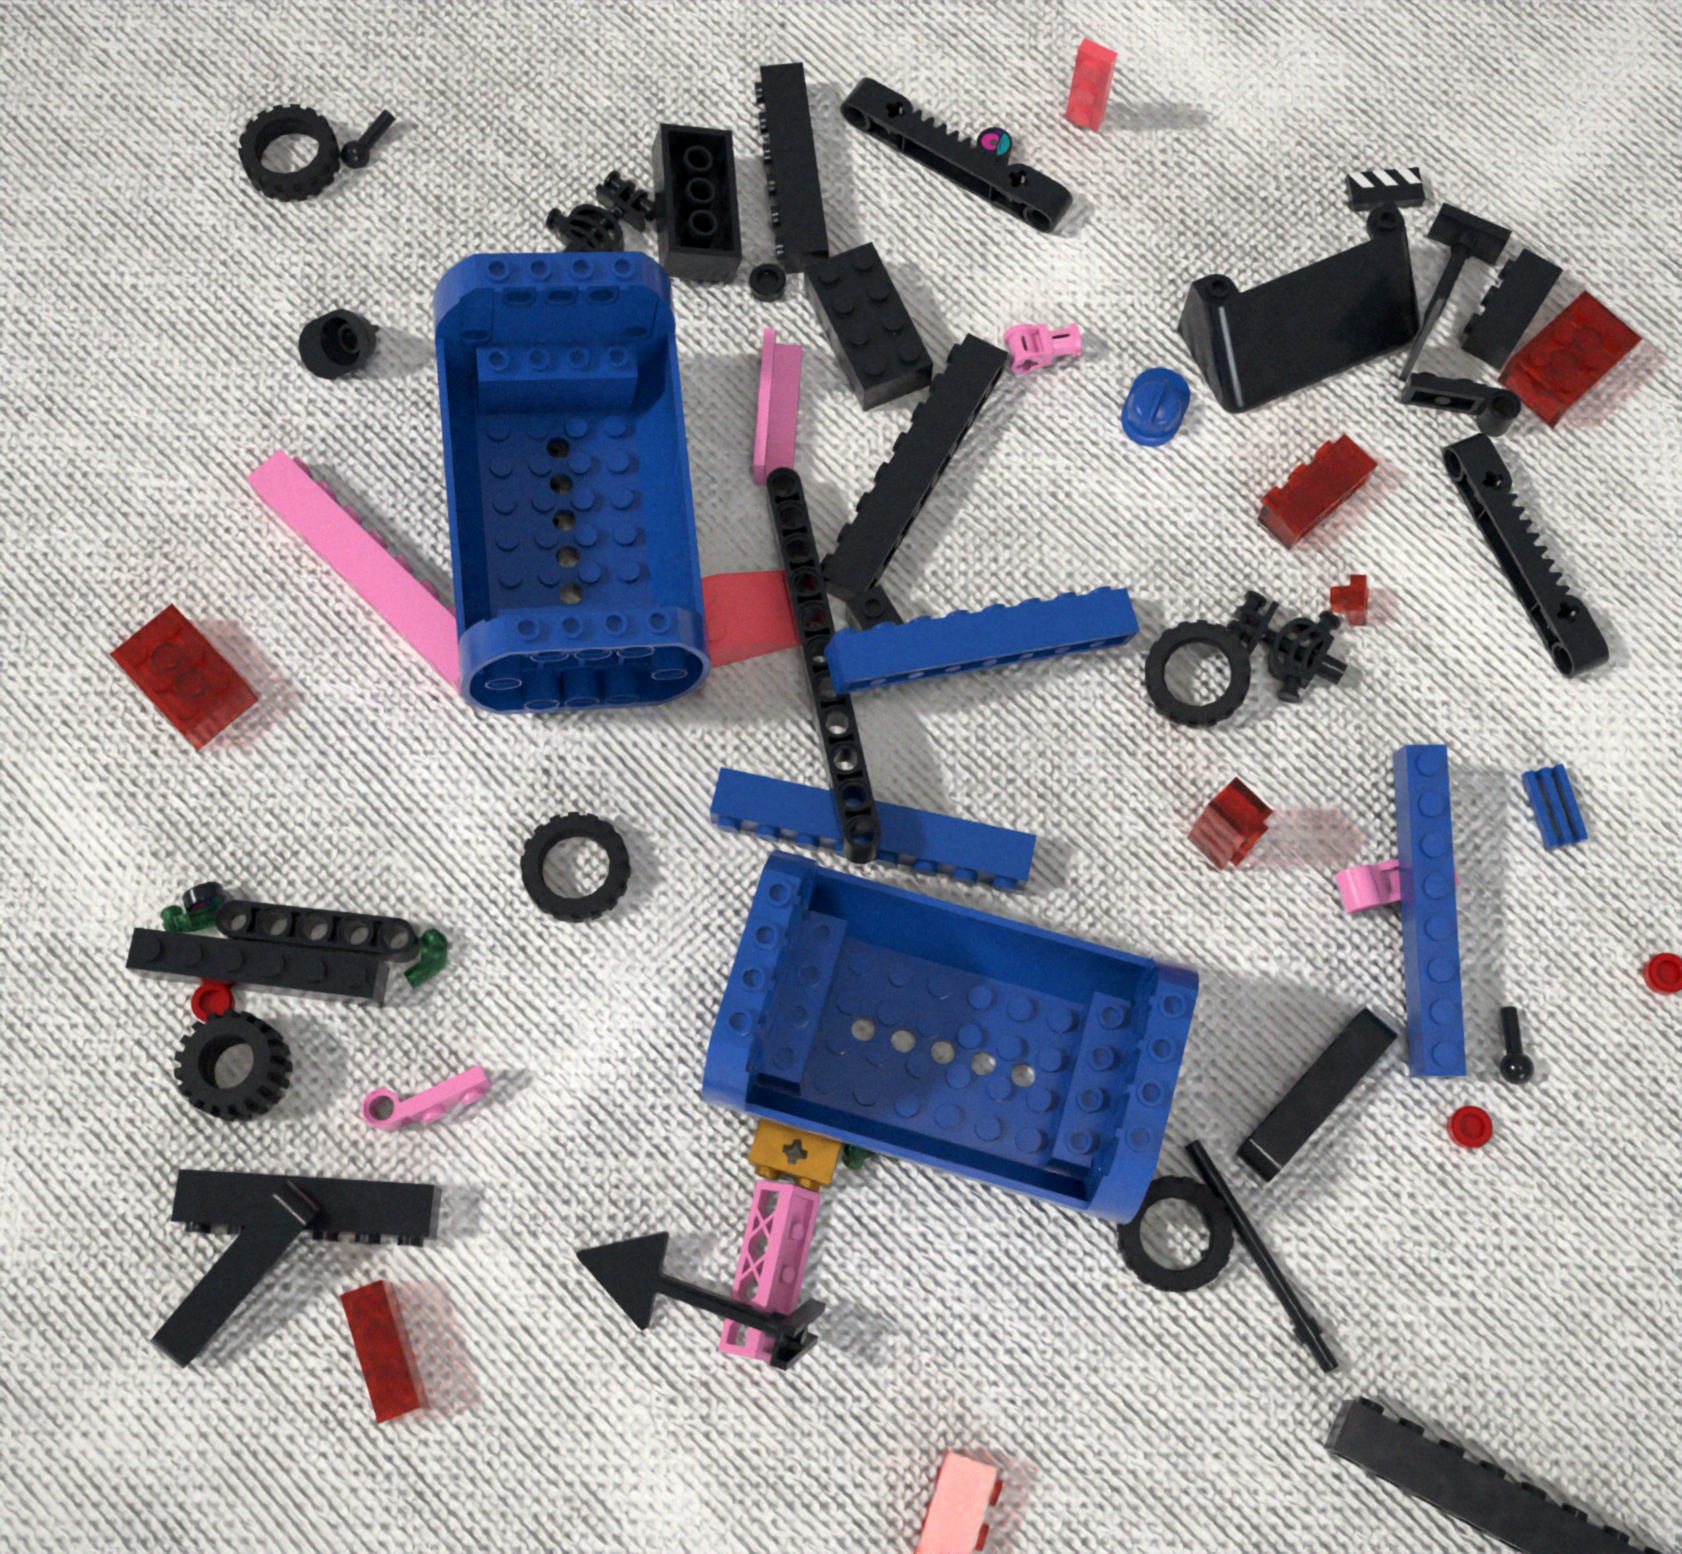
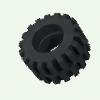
(206, 1047)

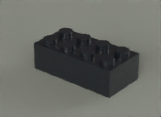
(696, 202)
(868, 326)

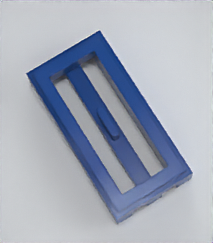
(1568, 802)

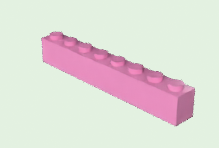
(361, 561)

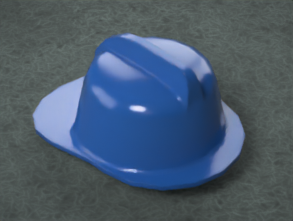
(1155, 407)

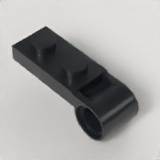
(1464, 397)

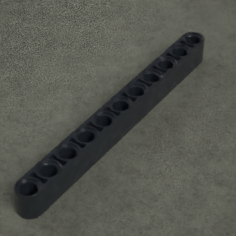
(811, 643)

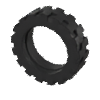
(283, 122)
(1197, 632)
(558, 830)
(1219, 1240)

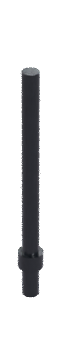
(1306, 1328)

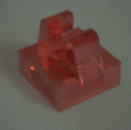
(1352, 599)

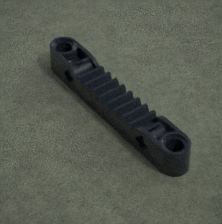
(1035, 202)
(1571, 641)

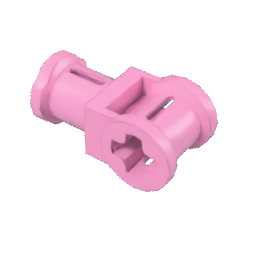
(1039, 345)

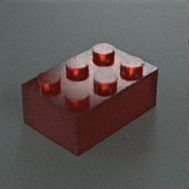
(1569, 359)
(184, 676)

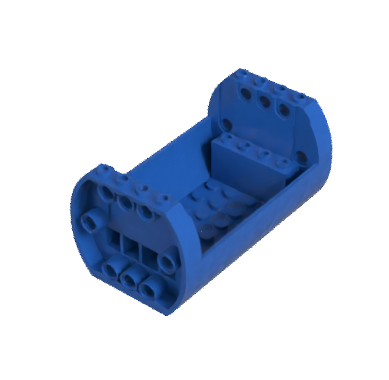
(585, 360)
(1084, 1017)

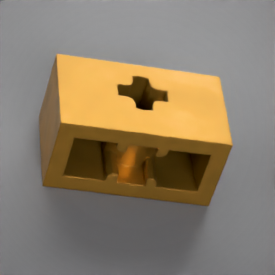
(771, 1161)

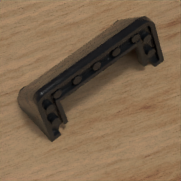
(1306, 321)

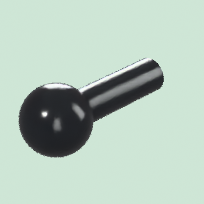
(356, 153)
(1515, 1065)

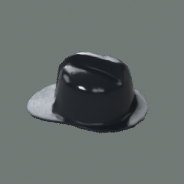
(337, 343)

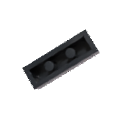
(1509, 308)

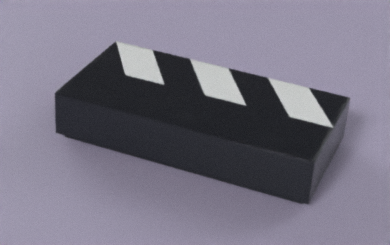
(1377, 188)

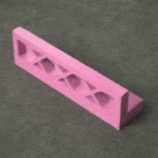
(776, 407)
(779, 1269)

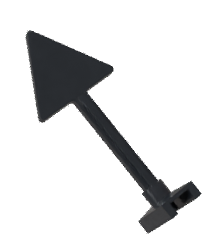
(1467, 237)
(633, 1275)

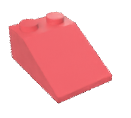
(746, 615)

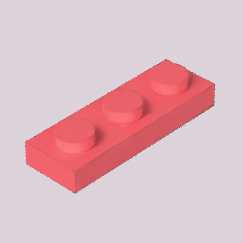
(1091, 84)

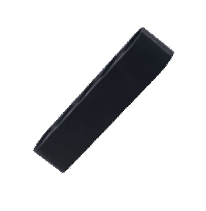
(303, 920)
(1316, 1094)
(235, 1274)

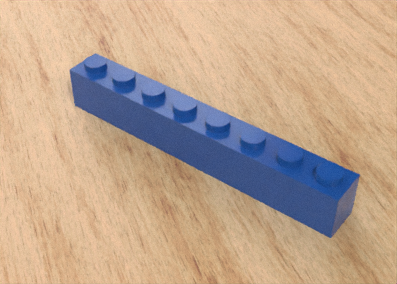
(979, 640)
(908, 835)
(1429, 912)

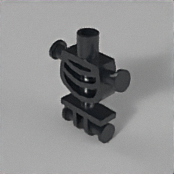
(590, 223)
(1319, 663)

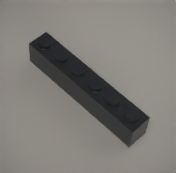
(793, 166)
(258, 967)
(347, 1205)

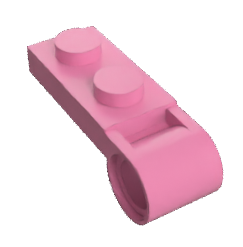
(1371, 886)
(429, 1104)

